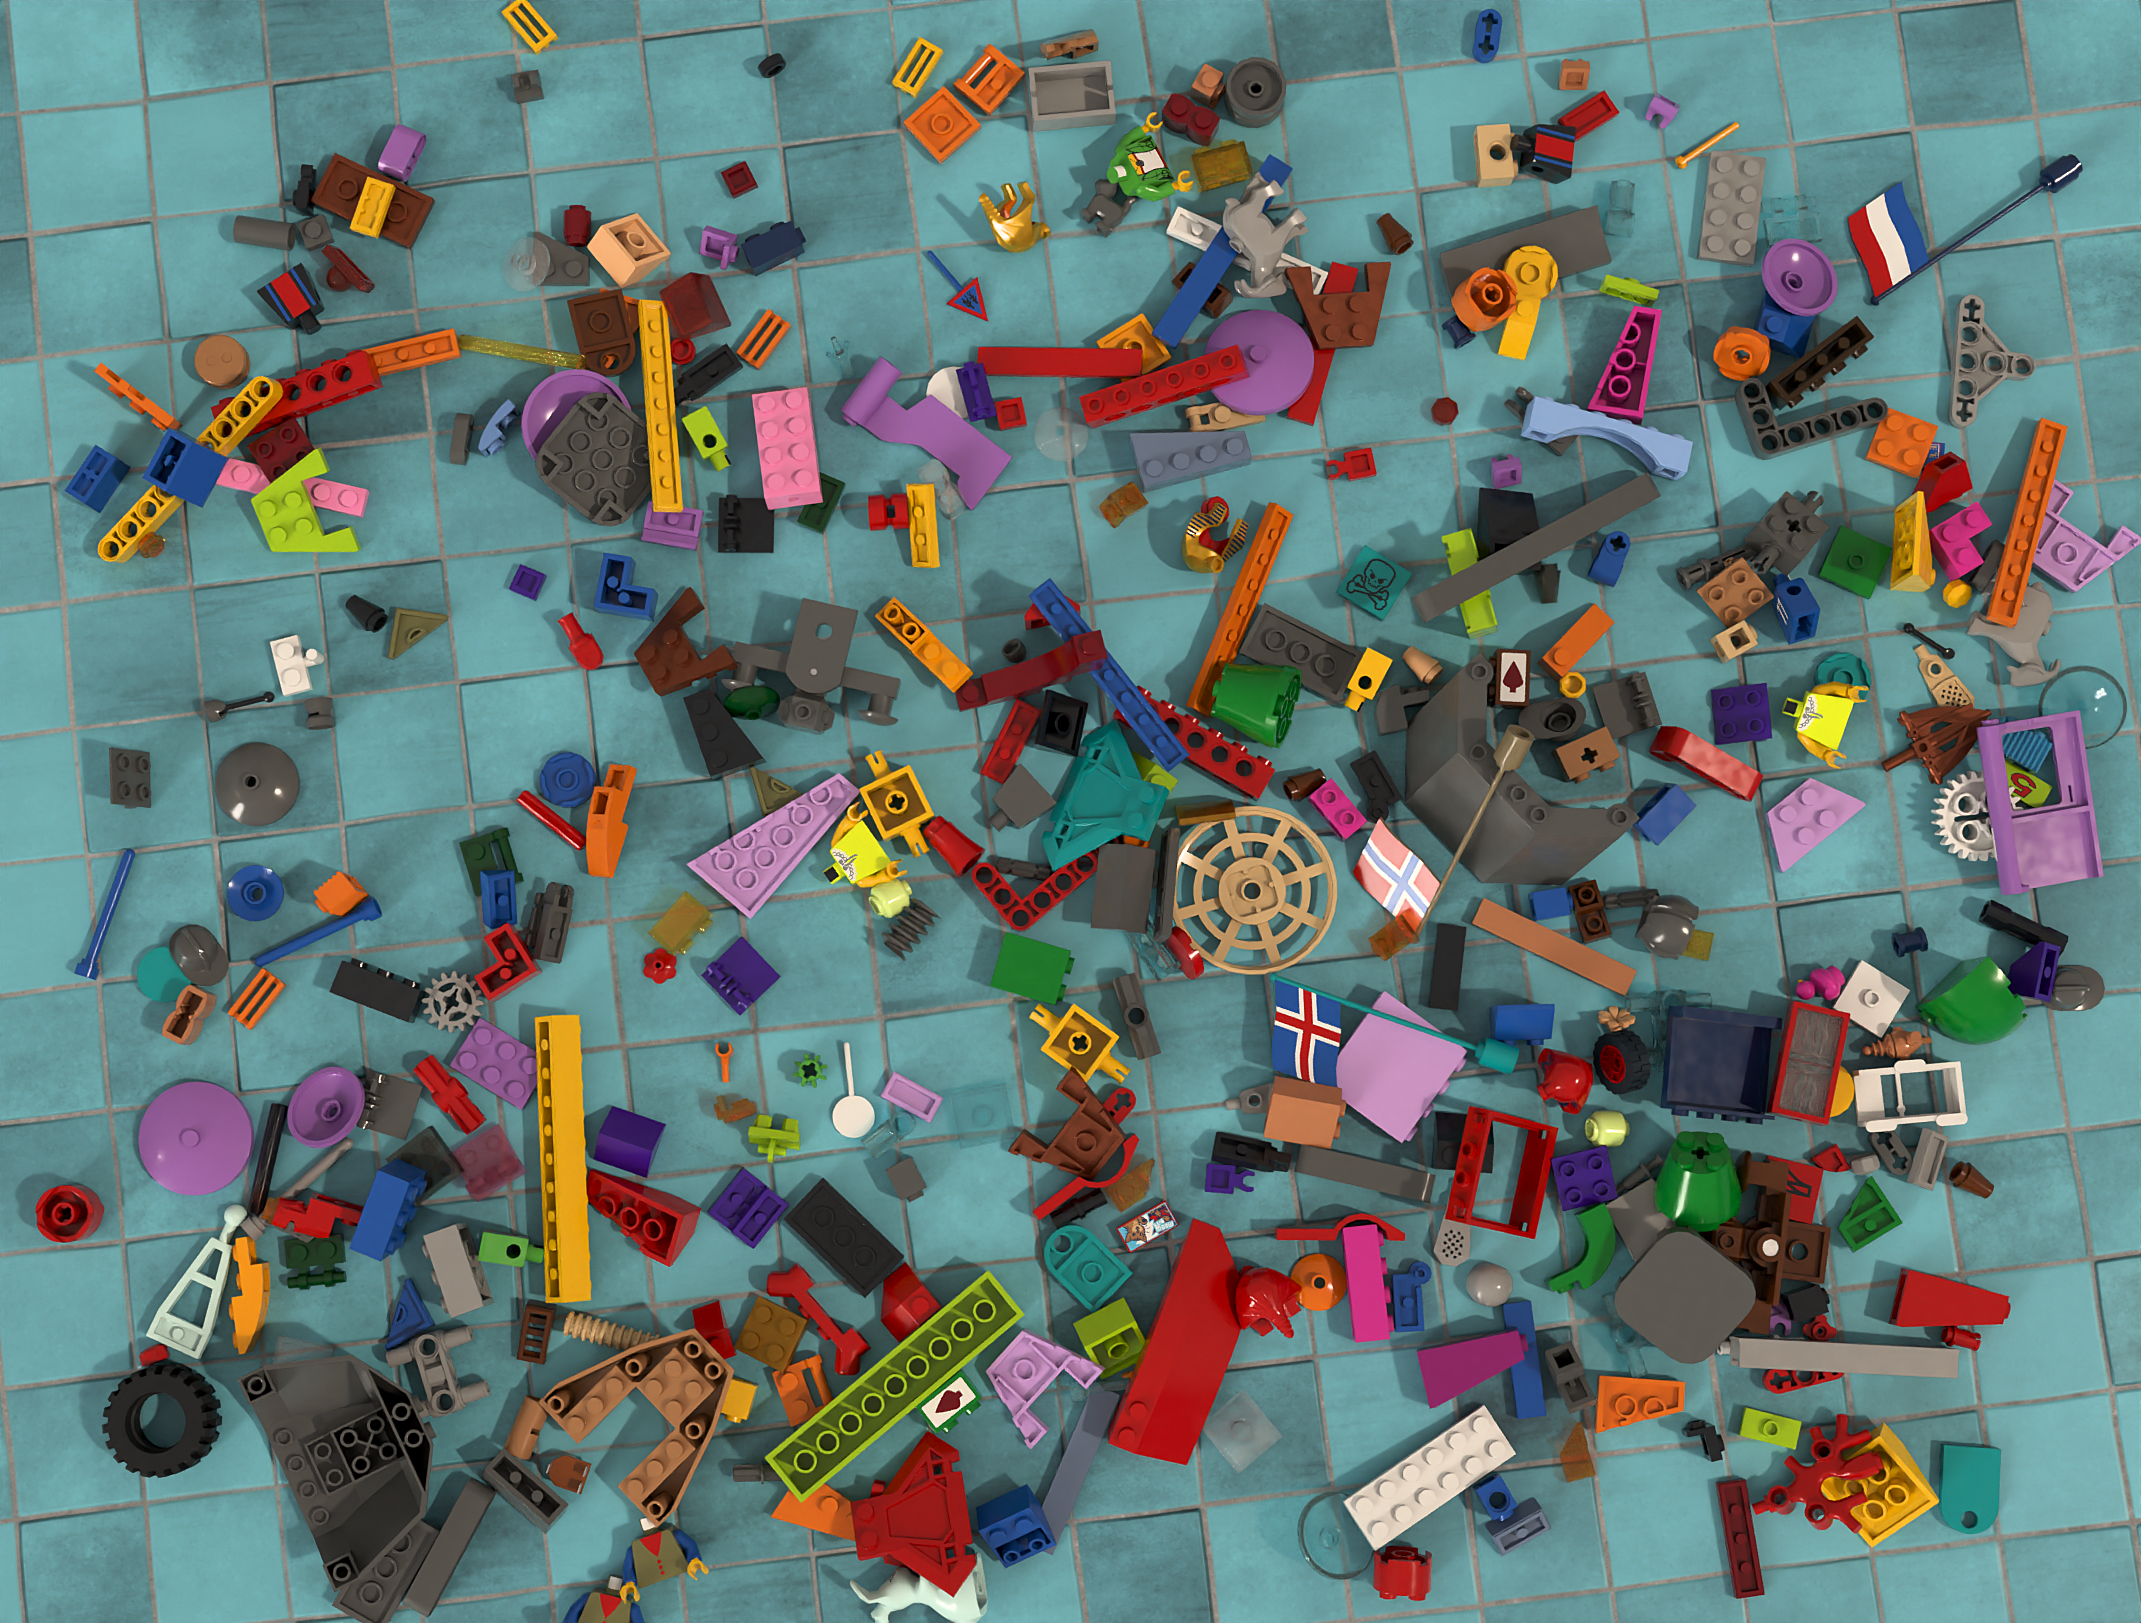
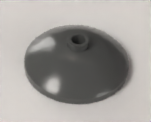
(274, 790)

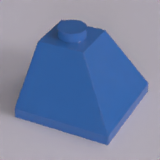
(1785, 330)

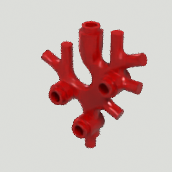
(1808, 1480)

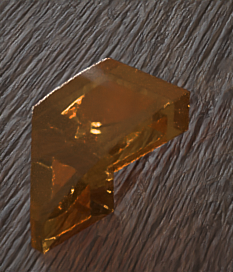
(1132, 1186)
(1576, 1457)

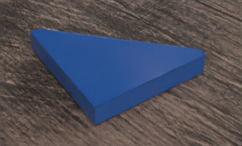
(410, 1316)

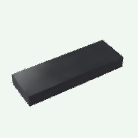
(1447, 967)

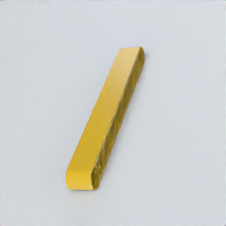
(212, 434)

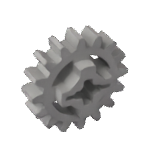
(448, 1011)

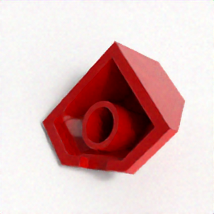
(906, 1302)

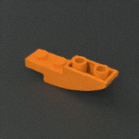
(604, 825)

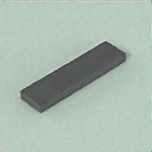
(1166, 885)

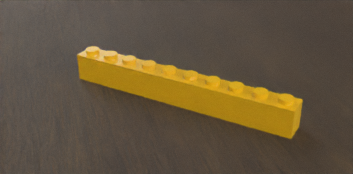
(562, 1159)

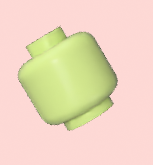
(890, 897)
(1606, 1128)

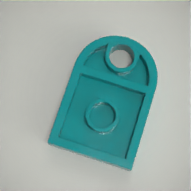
(1086, 1267)
(1969, 1483)

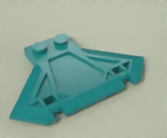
(1102, 799)

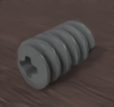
(909, 928)

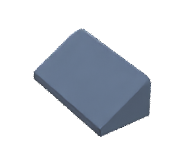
(1519, 1528)

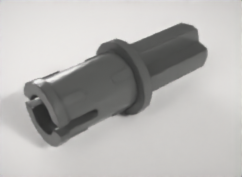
(755, 1473)

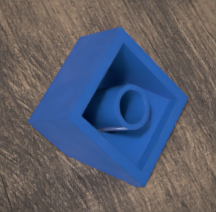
(1522, 1022)

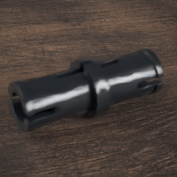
(1078, 1208)

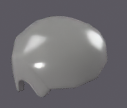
(1489, 1284)

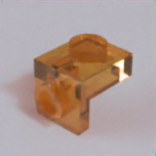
(1122, 504)
(1392, 938)

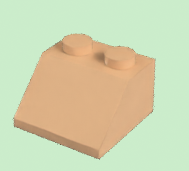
(628, 249)

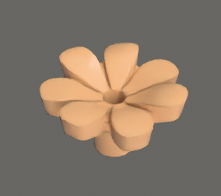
(1615, 1019)

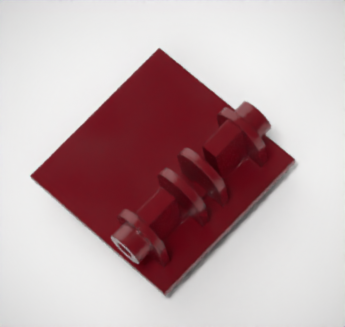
(281, 449)

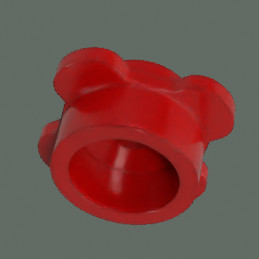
(1819, 1322)

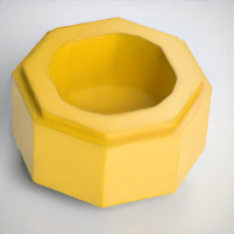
(1957, 593)
(1572, 685)

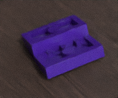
(748, 1207)

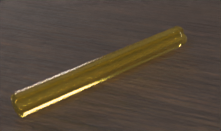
(522, 352)

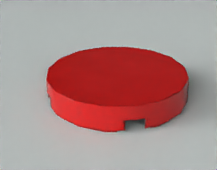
(1190, 959)

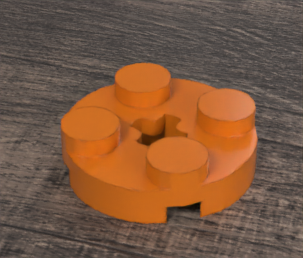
(1744, 339)

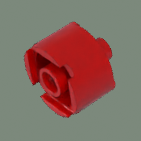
(53, 1213)
(1402, 1573)

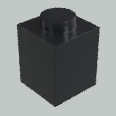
(1806, 1302)

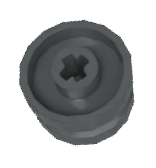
(1255, 92)

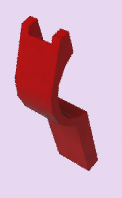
(1079, 1182)
(1390, 1232)

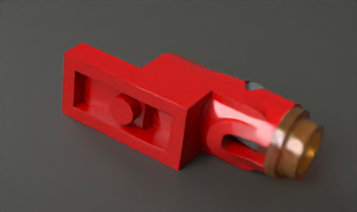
(310, 1220)

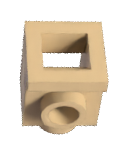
(1743, 633)

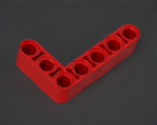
(1047, 887)

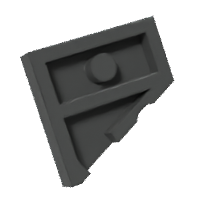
(566, 264)

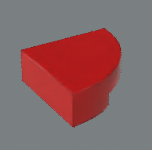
(1831, 1159)

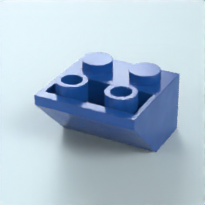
(185, 467)
(1015, 1526)

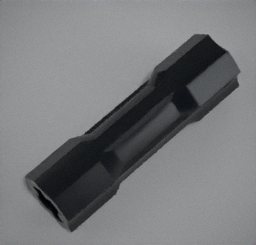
(2004, 919)

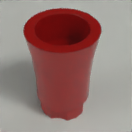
(953, 845)

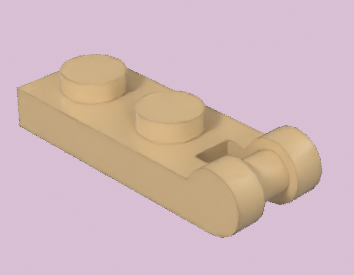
(1220, 418)

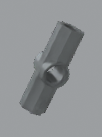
(1131, 998)

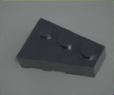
(719, 736)

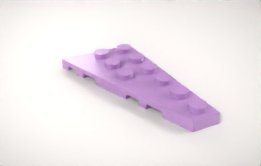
(764, 854)

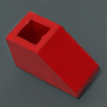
(1943, 481)

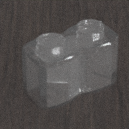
(948, 496)

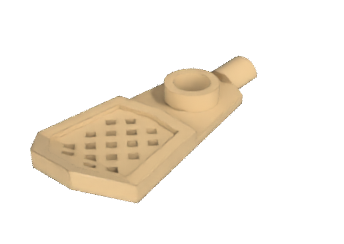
(1942, 681)

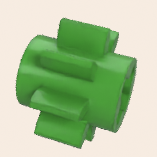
(803, 1073)

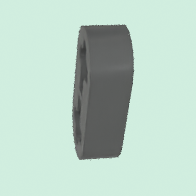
(461, 438)
(1984, 572)
(1885, 1156)

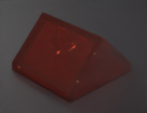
(694, 306)

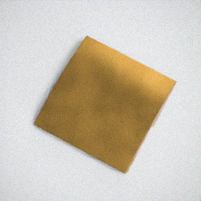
(1205, 812)

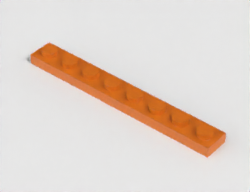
(2026, 523)
(1240, 606)

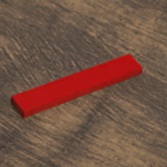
(1339, 280)
(1061, 362)

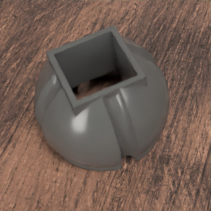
(1667, 925)

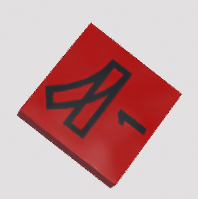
(1804, 1186)

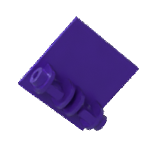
(1741, 714)
(740, 975)
(1584, 1178)

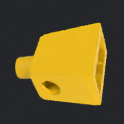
(1371, 665)

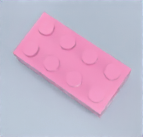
(787, 448)

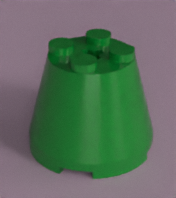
(1258, 700)
(1698, 1182)

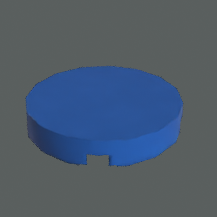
(568, 780)

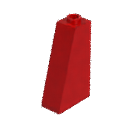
(1941, 1302)

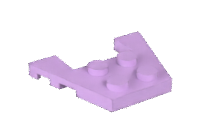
(2070, 554)
(1027, 1370)

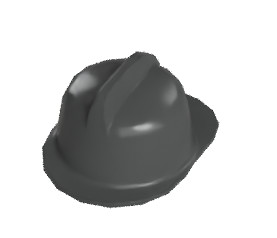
(1553, 718)
(199, 955)
(2076, 989)

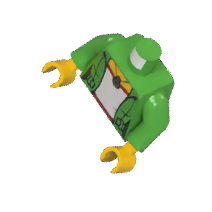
(1141, 167)

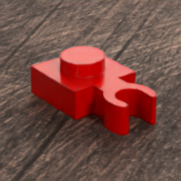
(1356, 464)

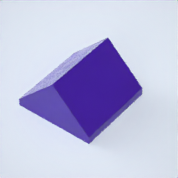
(628, 1141)

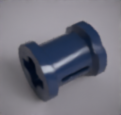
(1458, 331)
(1909, 942)

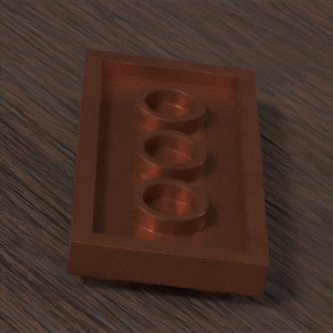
(342, 189)

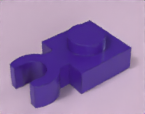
(1223, 1179)

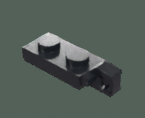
(707, 374)
(1249, 1153)

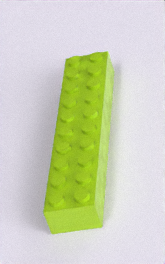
(894, 1386)

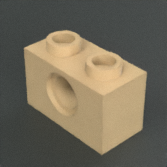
(1492, 171)

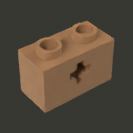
(1598, 744)

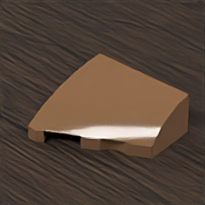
(1077, 44)

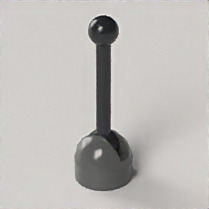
(217, 709)

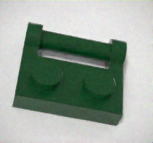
(480, 856)

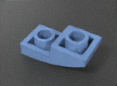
(492, 438)

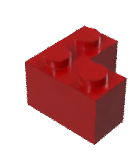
(513, 967)

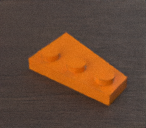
(139, 401)
(1632, 1400)

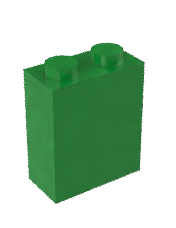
(1032, 969)

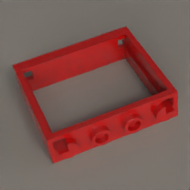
(1531, 1178)

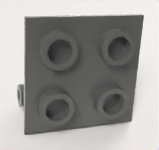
(1627, 705)
(130, 778)
(389, 1104)

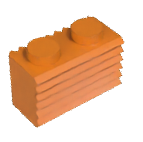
(340, 894)

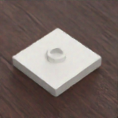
(1870, 998)

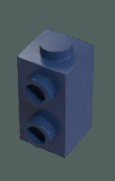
(773, 247)

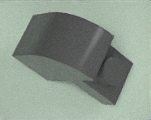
(1390, 707)
(1569, 1377)

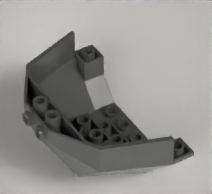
(349, 1455)

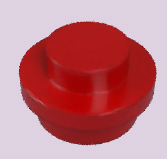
(682, 352)

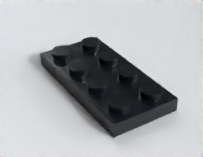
(844, 1237)

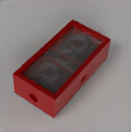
(1808, 1063)

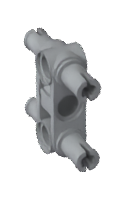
(439, 1372)

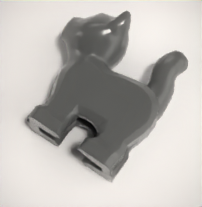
(1106, 209)

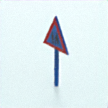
(969, 298)

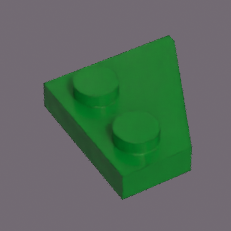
(1868, 1217)

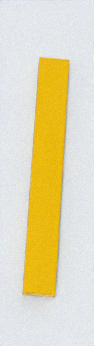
(660, 406)

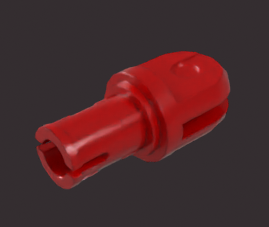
(582, 644)

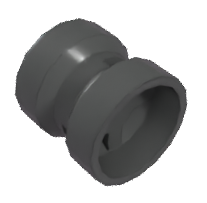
(319, 713)

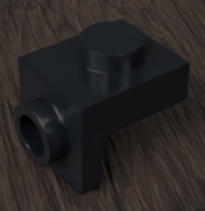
(1711, 1441)

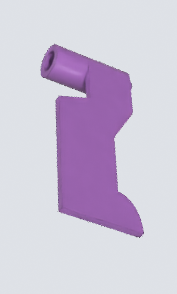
(929, 426)

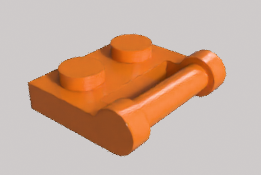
(995, 85)
(795, 1390)

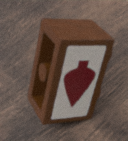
(1510, 679)

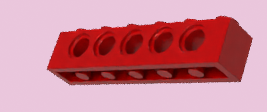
(363, 380)
(1164, 386)
(1201, 757)

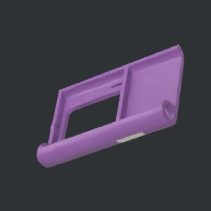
(2048, 841)

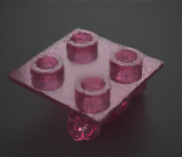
(488, 1163)

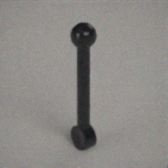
(1946, 653)

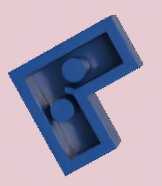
(617, 594)

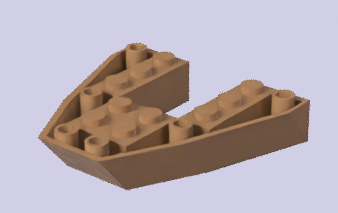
(682, 1380)

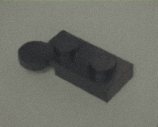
(1377, 785)

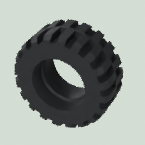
(125, 1426)

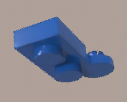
(1408, 1297)

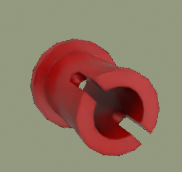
(1954, 1336)

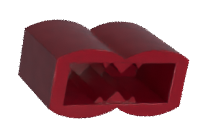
(1195, 121)

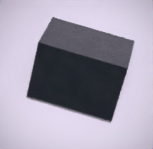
(1061, 724)

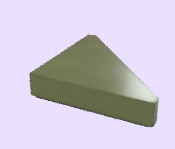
(410, 628)
(771, 792)

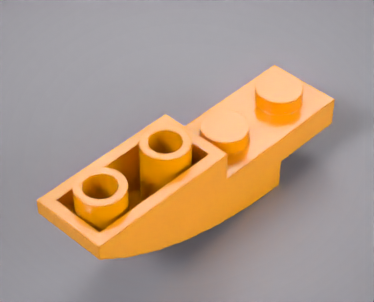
(923, 645)
(250, 1308)

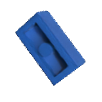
(498, 897)

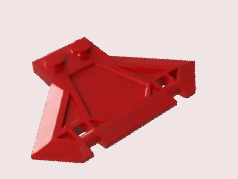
(920, 1518)

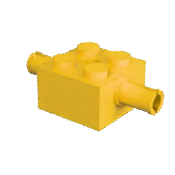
(880, 797)
(1078, 1024)

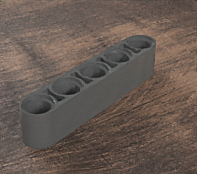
(1365, 1173)
(449, 1547)

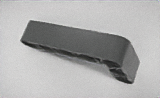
(1803, 428)

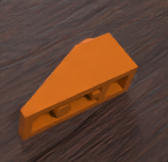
(1575, 642)

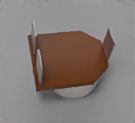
(569, 1473)

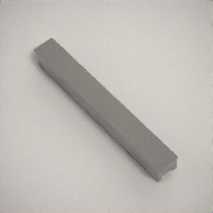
(1844, 1357)

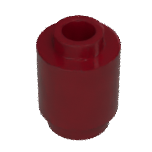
(577, 226)

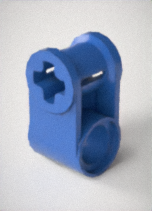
(1609, 563)

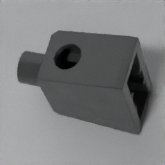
(1020, 800)

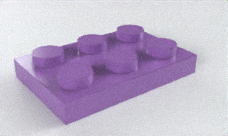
(498, 1063)

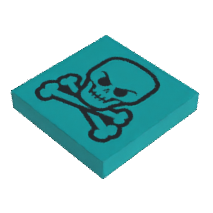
(1373, 583)

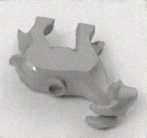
(1258, 238)
(2022, 639)

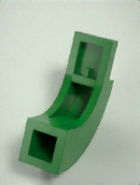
(1597, 1253)

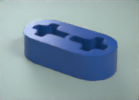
(1481, 35)

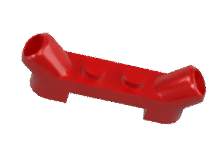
(849, 1345)

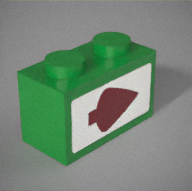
(949, 1402)

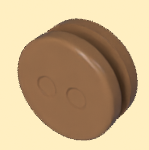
(222, 362)

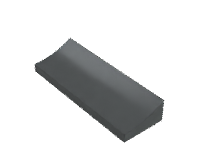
(1571, 239)

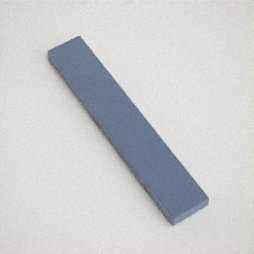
(1077, 1461)

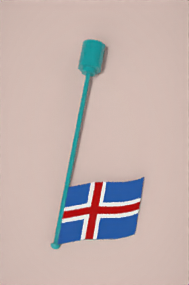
(1310, 1032)

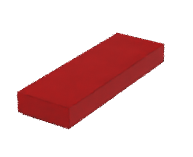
(1011, 741)

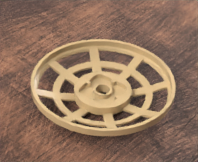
(1271, 886)

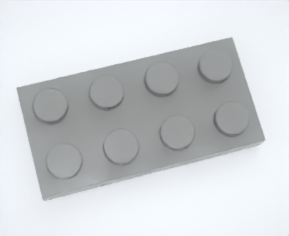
(1731, 208)

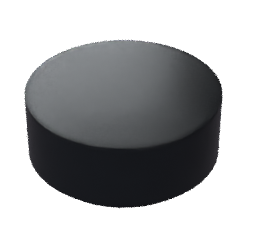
(772, 65)

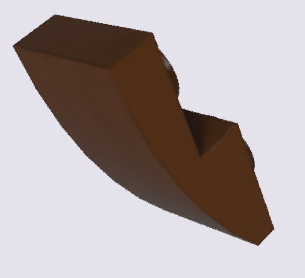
(1589, 912)

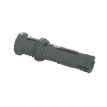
(1706, 568)

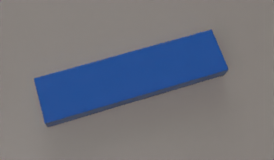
(1526, 1373)

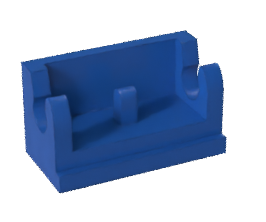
(97, 478)
(1663, 813)

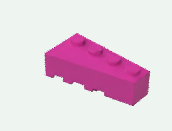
(1627, 375)

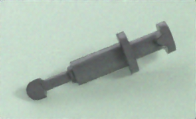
(1639, 1174)

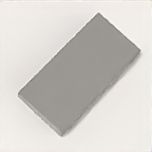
(1927, 1159)

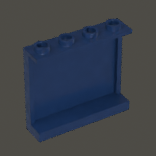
(1717, 1063)

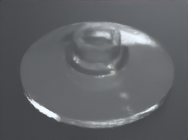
(534, 265)
(1060, 447)

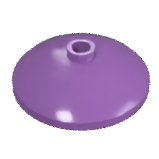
(1799, 277)
(326, 1107)

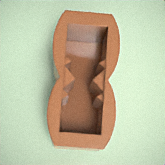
(187, 1020)

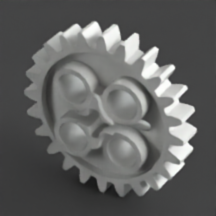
(1980, 841)

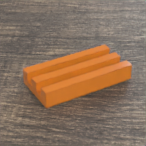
(785, 326)
(242, 1018)

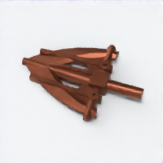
(1927, 744)

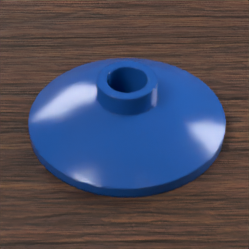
(242, 888)

